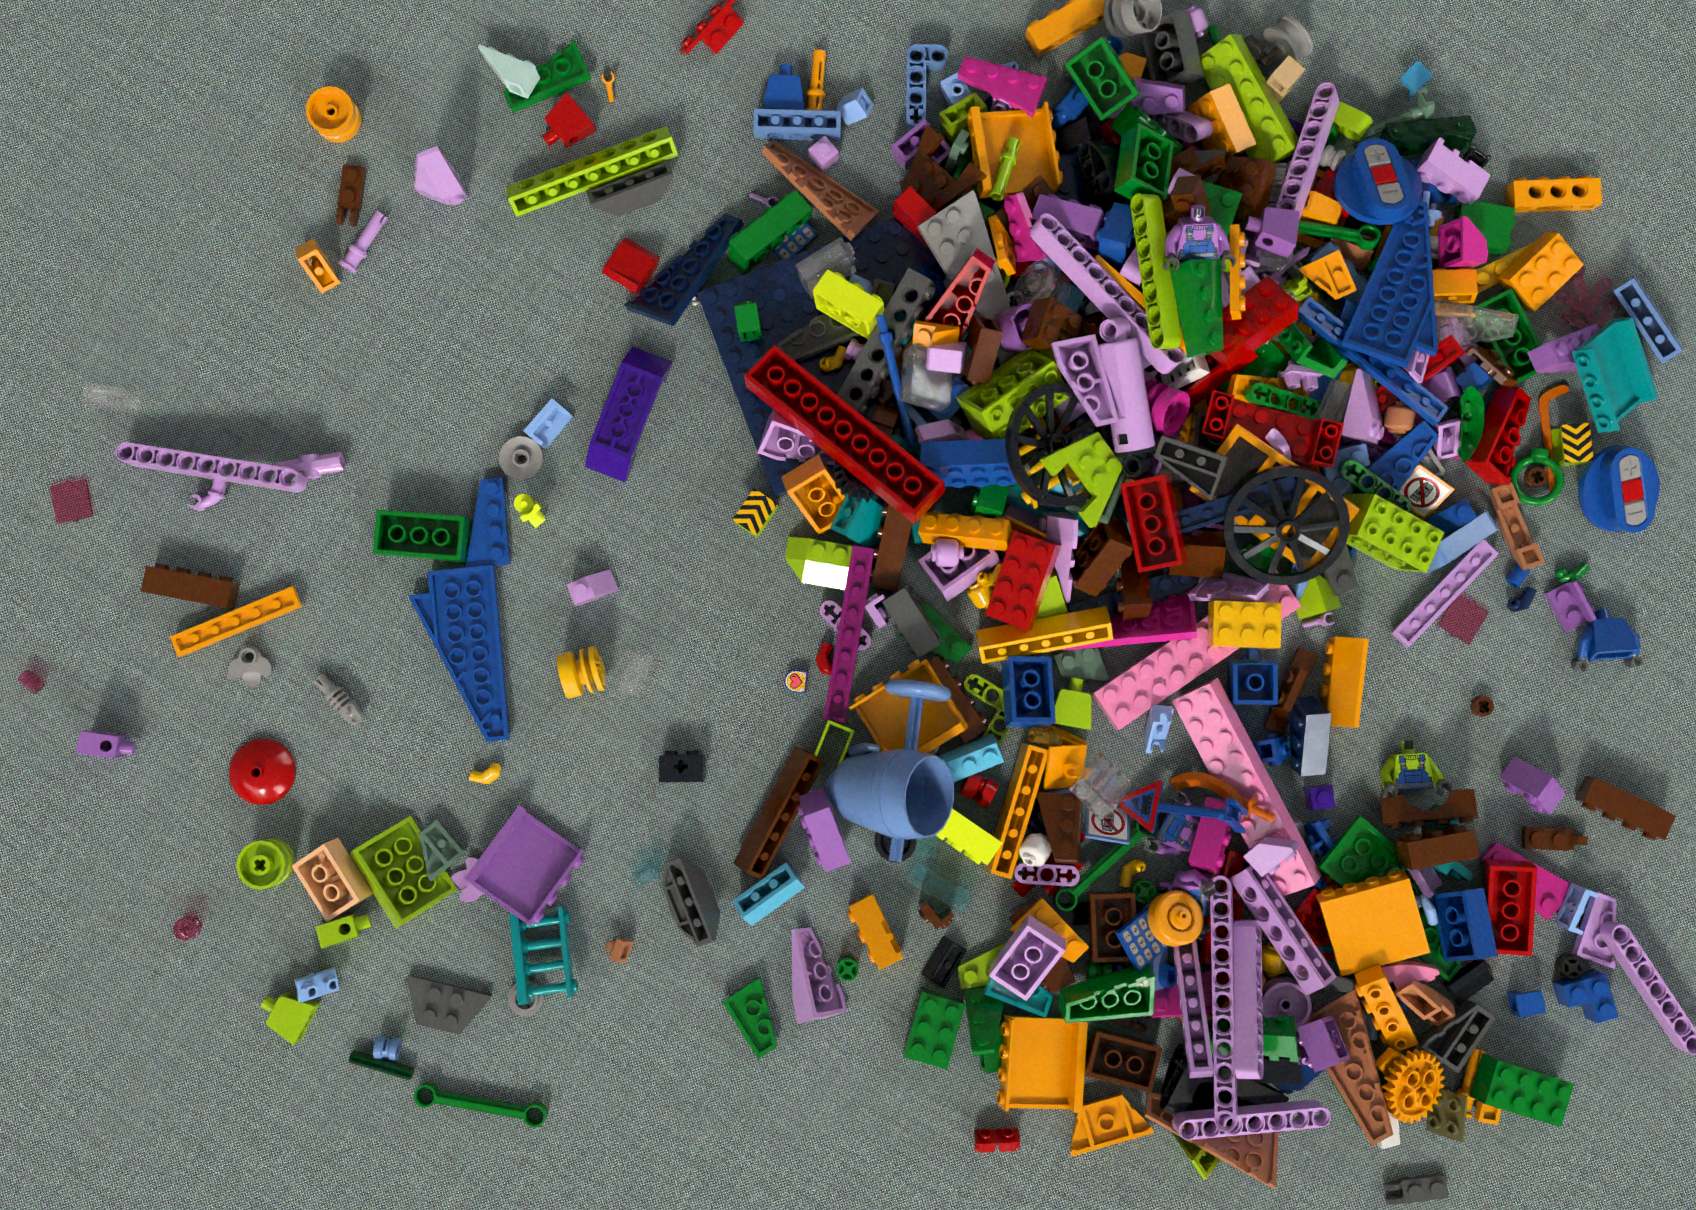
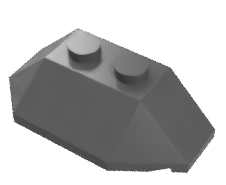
(632, 190)
(691, 900)

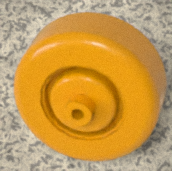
(1175, 918)

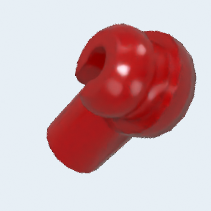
(822, 659)

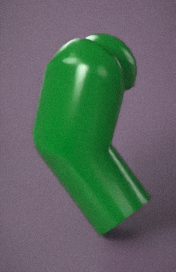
(1214, 34)

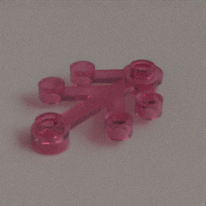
(1586, 305)

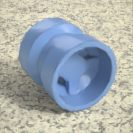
(387, 1047)

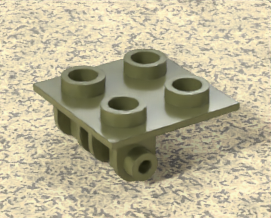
(1448, 1116)

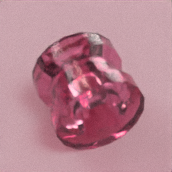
(193, 927)

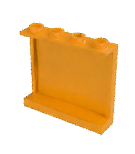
(1034, 158)
(888, 714)
(1373, 922)
(1042, 1063)

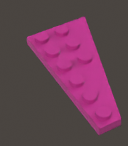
(1167, 622)

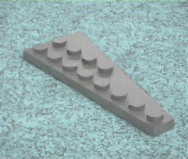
(953, 238)

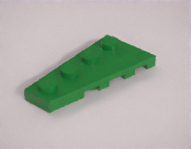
(556, 76)

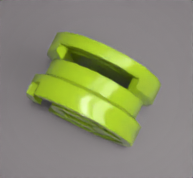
(1298, 286)

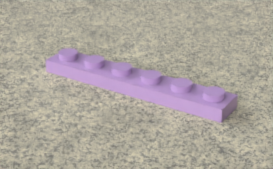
(1444, 593)

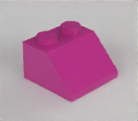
(1461, 245)

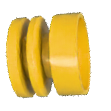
(585, 671)

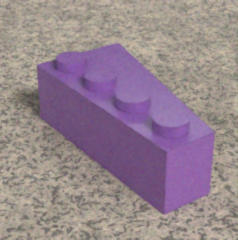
(1157, 98)
(1558, 353)

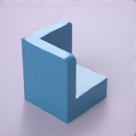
(1415, 78)

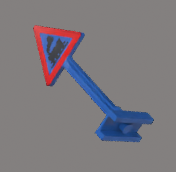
(1145, 805)

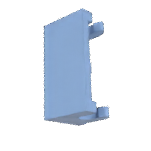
(548, 423)
(1157, 727)
(1573, 907)

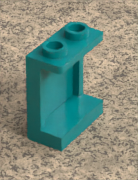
(859, 521)

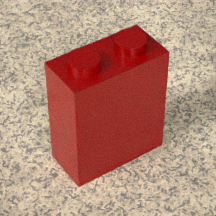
(912, 211)

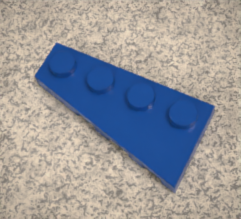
(1402, 458)
(490, 528)

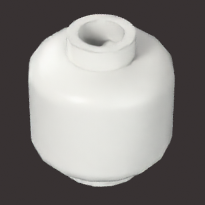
(1035, 849)

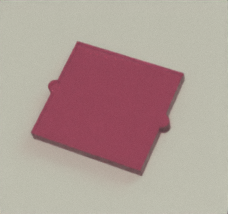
(71, 501)
(1463, 619)

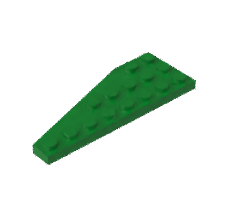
(1366, 853)

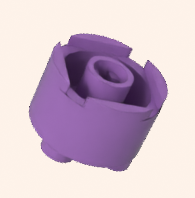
(1012, 323)
(1444, 386)

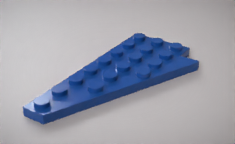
(1399, 298)
(466, 631)

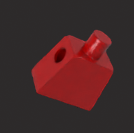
(567, 123)

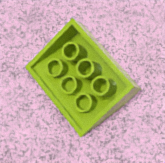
(398, 874)

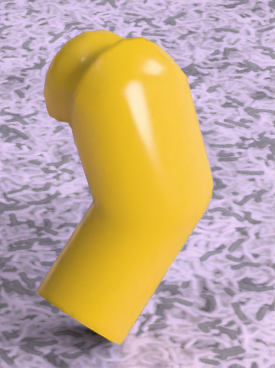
(834, 362)
(989, 579)
(487, 776)
(1130, 869)

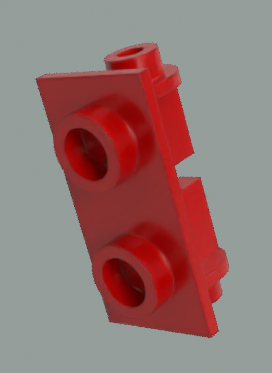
(1006, 1138)

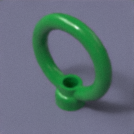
(1538, 456)

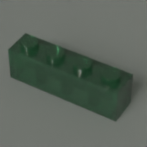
(1418, 135)

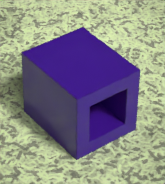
(1319, 797)

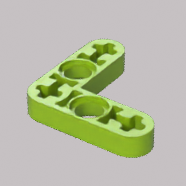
(998, 704)

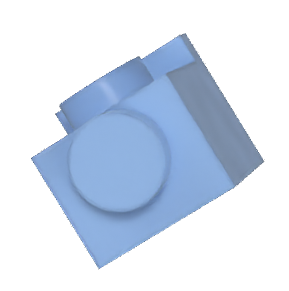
(948, 87)

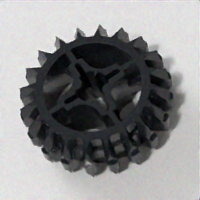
(854, 489)

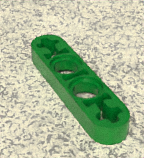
(1282, 400)
(1376, 484)

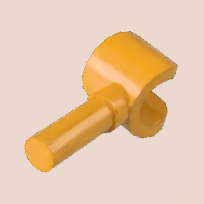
(609, 86)

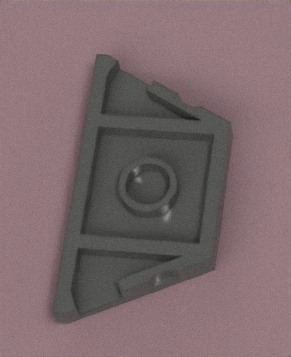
(443, 1004)

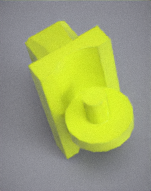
(529, 509)

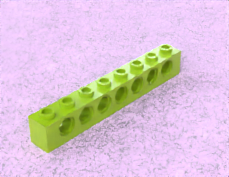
(591, 171)

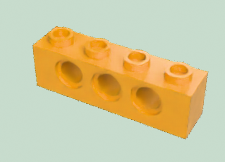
(1587, 188)

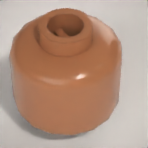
(1399, 418)

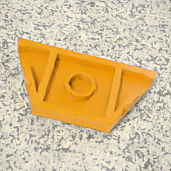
(1106, 1124)

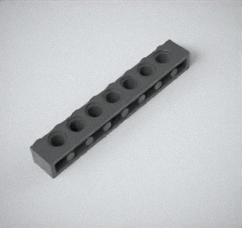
(866, 361)

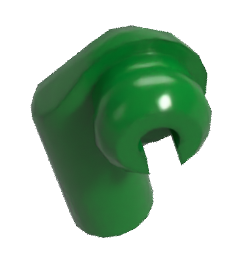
(1575, 574)

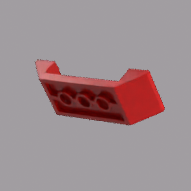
(1309, 440)

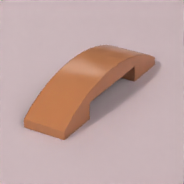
(1514, 528)

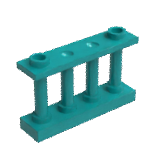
(524, 969)

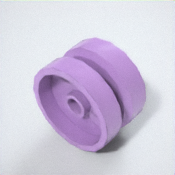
(1287, 990)

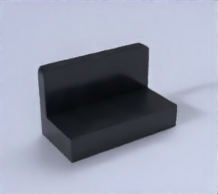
(1469, 980)
(1281, 1071)

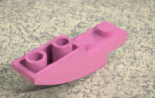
(1408, 970)

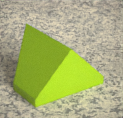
(1317, 598)
(1201, 1160)

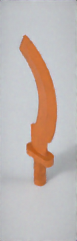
(1205, 780)

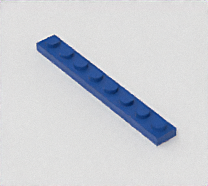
(1385, 373)

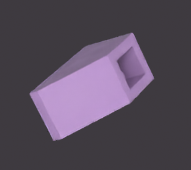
(940, 431)
(1269, 853)

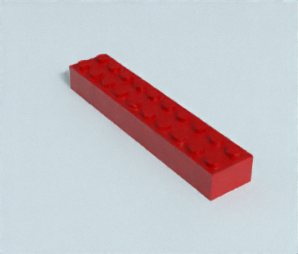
(844, 434)

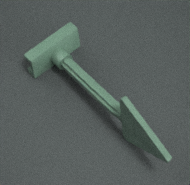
(1421, 111)

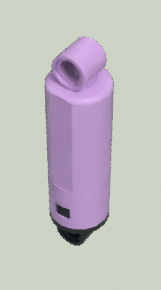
(1124, 371)

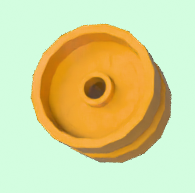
(333, 114)

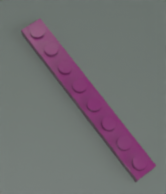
(848, 633)

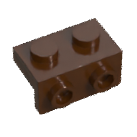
(930, 915)

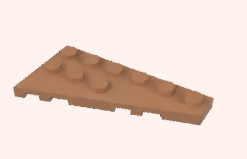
(835, 201)
(1357, 1077)
(1249, 1153)

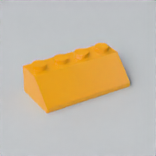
(1344, 679)

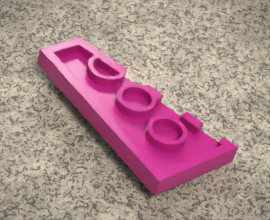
(1012, 85)

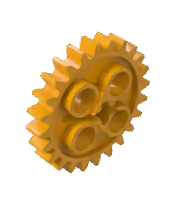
(1413, 1086)

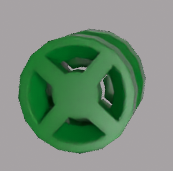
(1145, 894)
(847, 972)

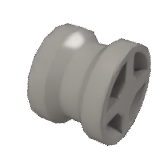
(1332, 157)

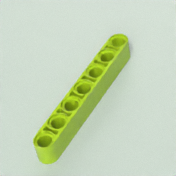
(1156, 283)

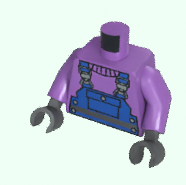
(1196, 239)
(1174, 831)
(1198, 886)

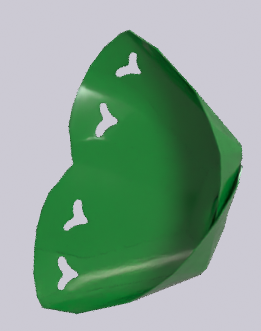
(1474, 427)

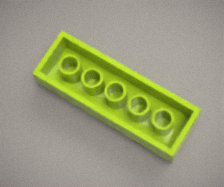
(1234, 65)

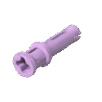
(358, 250)

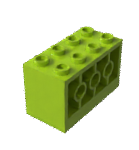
(991, 404)
(1392, 534)

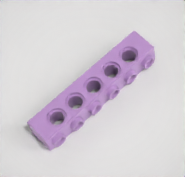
(1283, 930)
(1193, 1011)

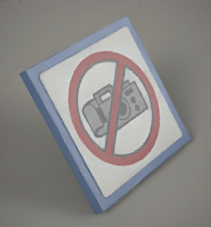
(1112, 828)

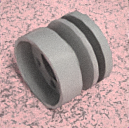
(1132, 16)

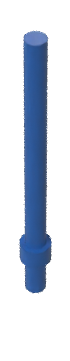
(885, 338)

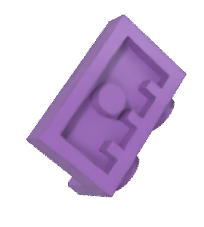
(1570, 605)

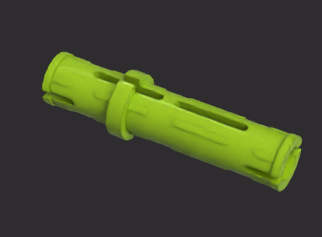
(1007, 161)

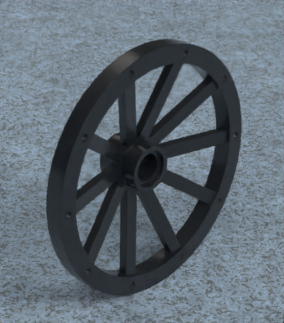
(1044, 444)
(1303, 575)

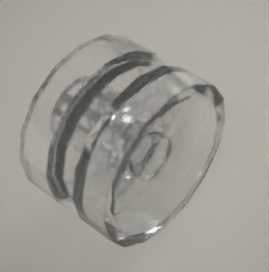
(1041, 281)

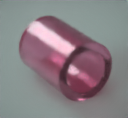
(31, 681)

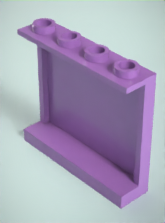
(525, 867)

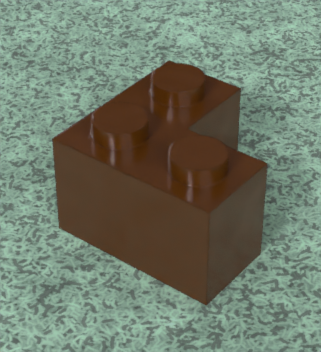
(1186, 192)
(1050, 322)

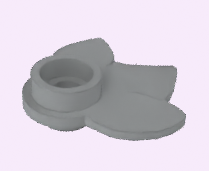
(249, 670)

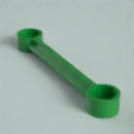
(1342, 233)
(1101, 867)
(480, 1104)

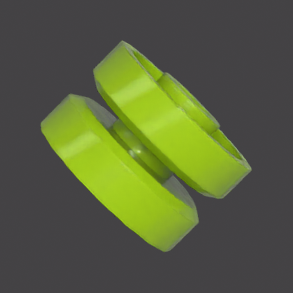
(262, 875)

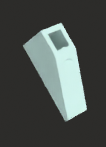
(517, 75)

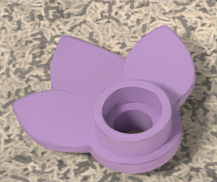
(469, 892)

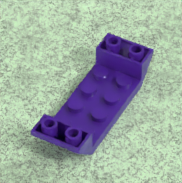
(626, 413)

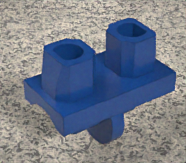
(1318, 836)

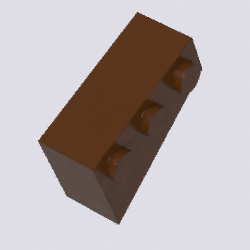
(1134, 590)
(1063, 825)

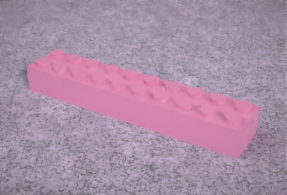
(1171, 668)
(1234, 760)

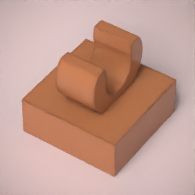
(620, 949)

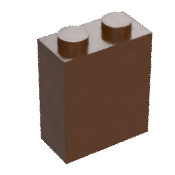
(982, 349)
(1204, 555)

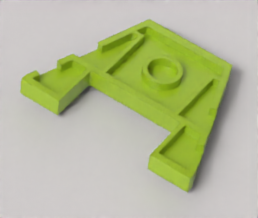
(1094, 466)

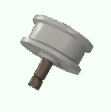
(1286, 39)

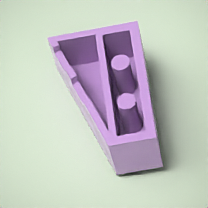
(1452, 173)

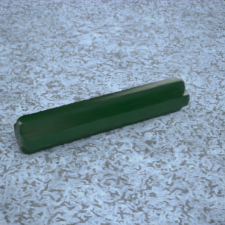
(381, 1065)

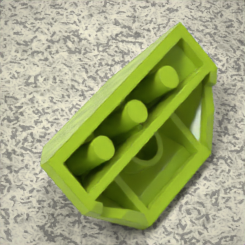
(819, 561)

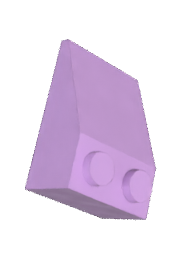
(1363, 413)

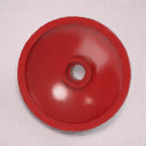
(275, 767)

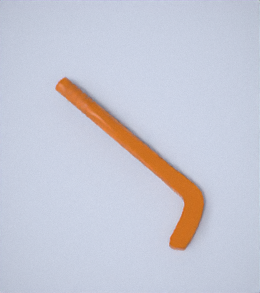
(1545, 425)

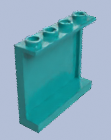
(1614, 373)

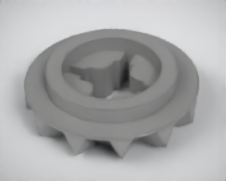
(524, 1010)

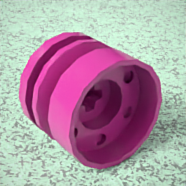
(1167, 407)

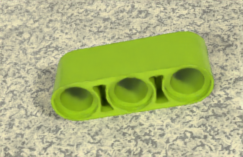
(1350, 121)

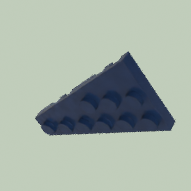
(684, 276)

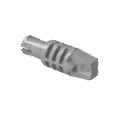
(339, 700)

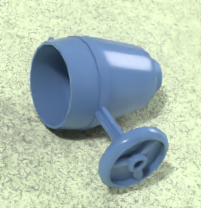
(886, 787)

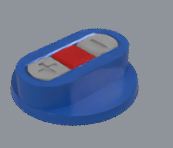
(1377, 184)
(1619, 489)

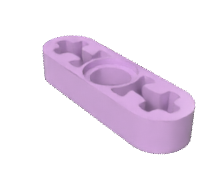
(837, 610)
(1064, 869)

